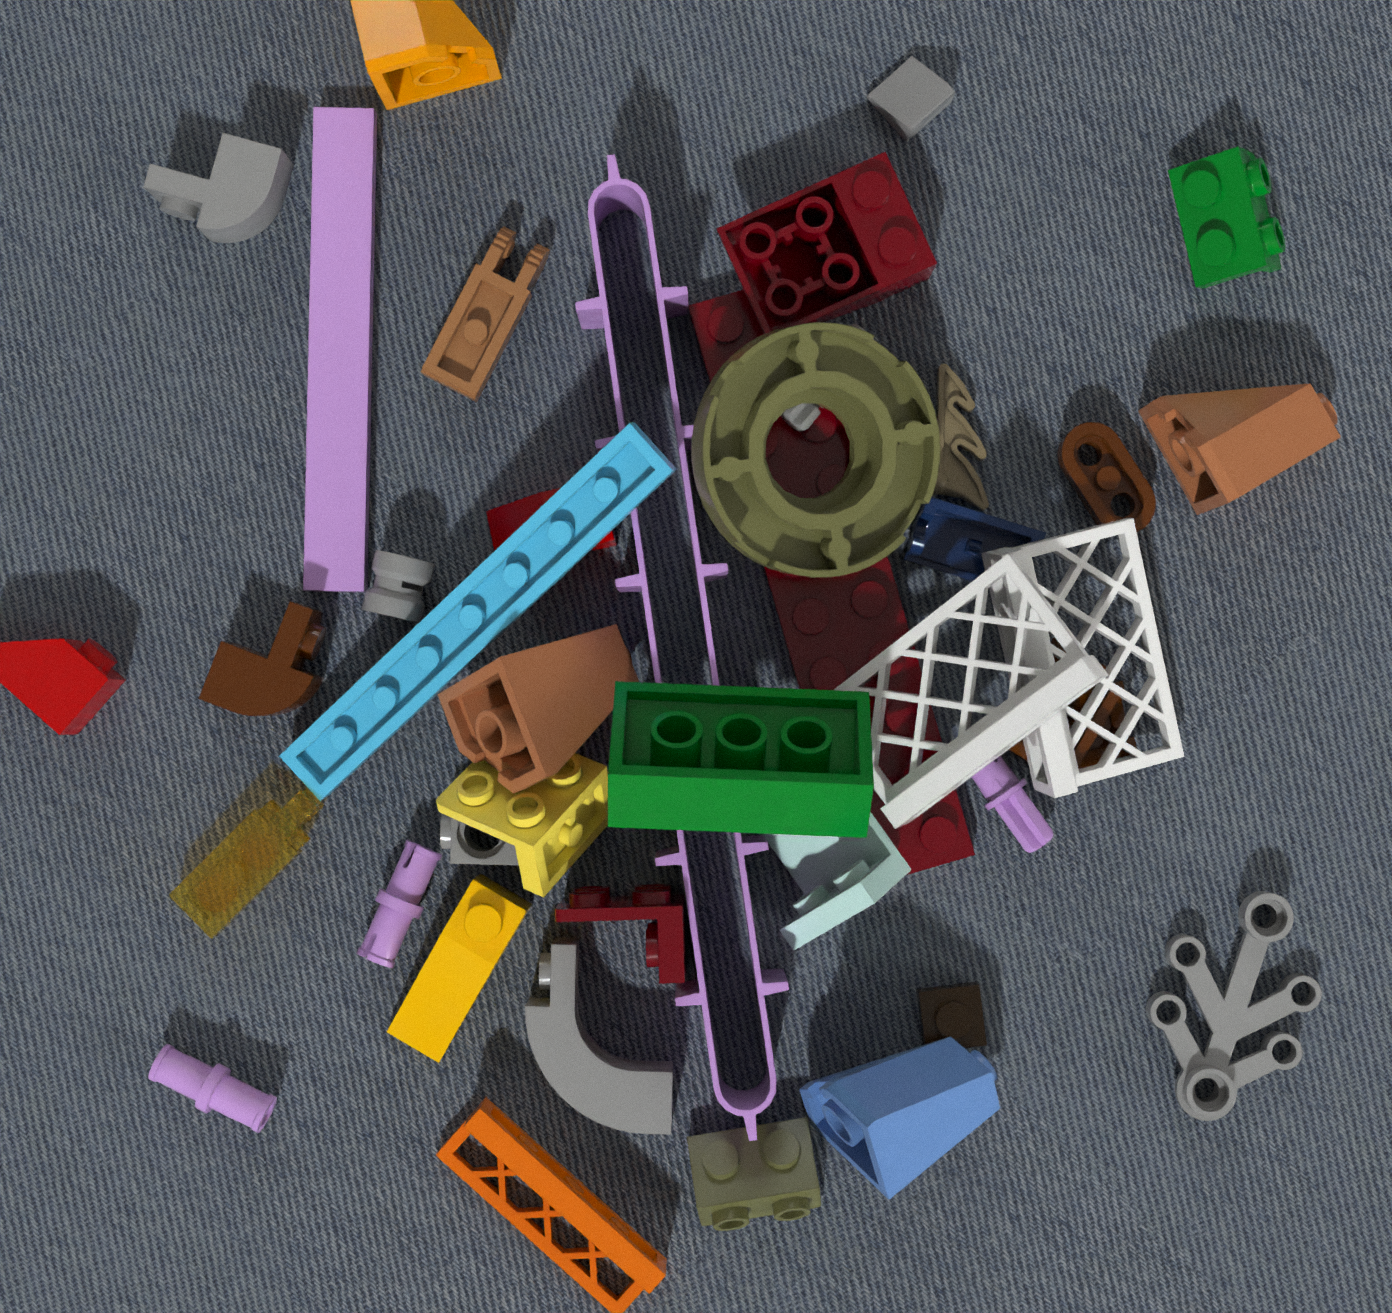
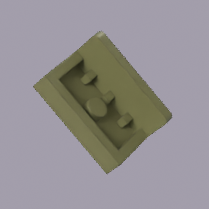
(756, 1177)

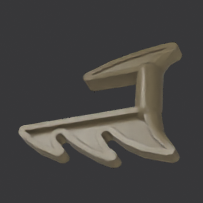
(955, 473)

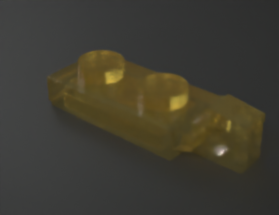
(246, 862)

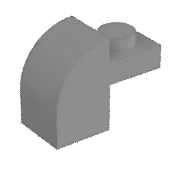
(239, 197)

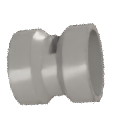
(398, 586)

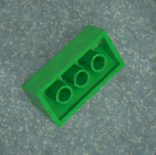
(740, 759)

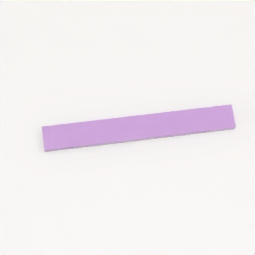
(340, 350)

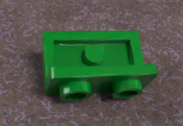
(1227, 216)

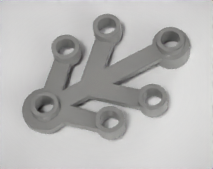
(1231, 1015)

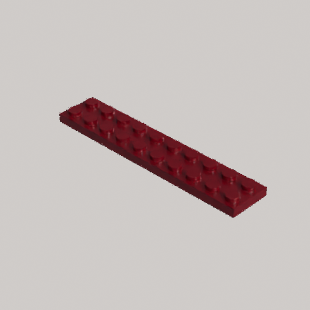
(840, 620)

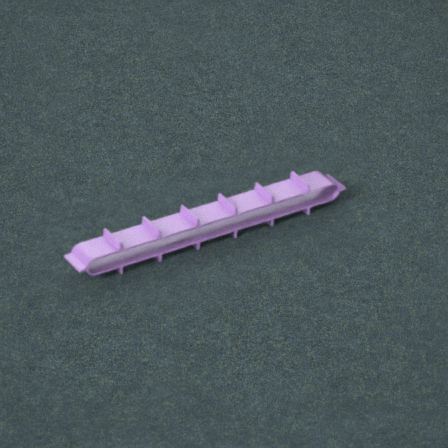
(671, 303)

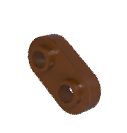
(1110, 476)

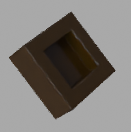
(952, 1012)

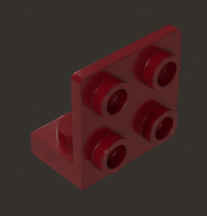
(649, 901)

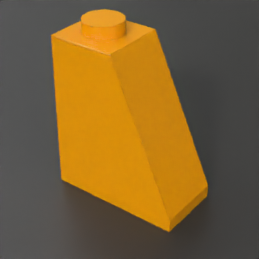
(421, 49)

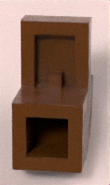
(270, 683)

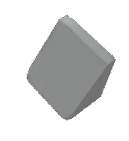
(911, 97)

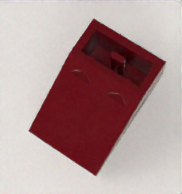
(829, 247)

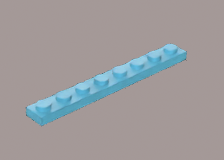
(479, 610)

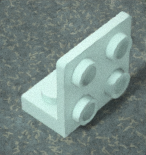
(836, 877)

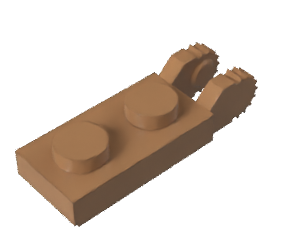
(483, 319)

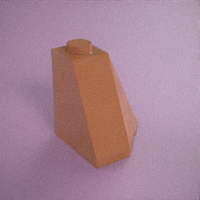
(1237, 438)
(537, 704)

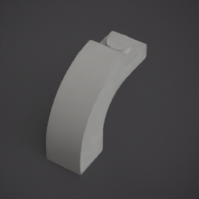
(599, 1085)

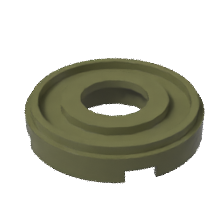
(889, 435)

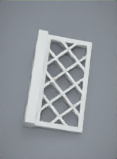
(1003, 725)
(1052, 744)

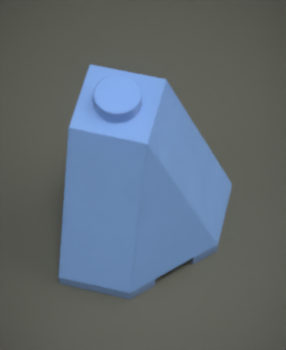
(903, 1109)

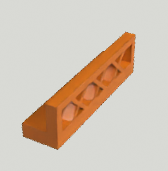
(562, 1196)

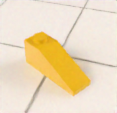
(458, 967)

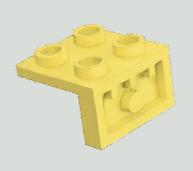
(545, 822)

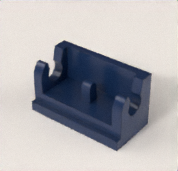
(954, 537)

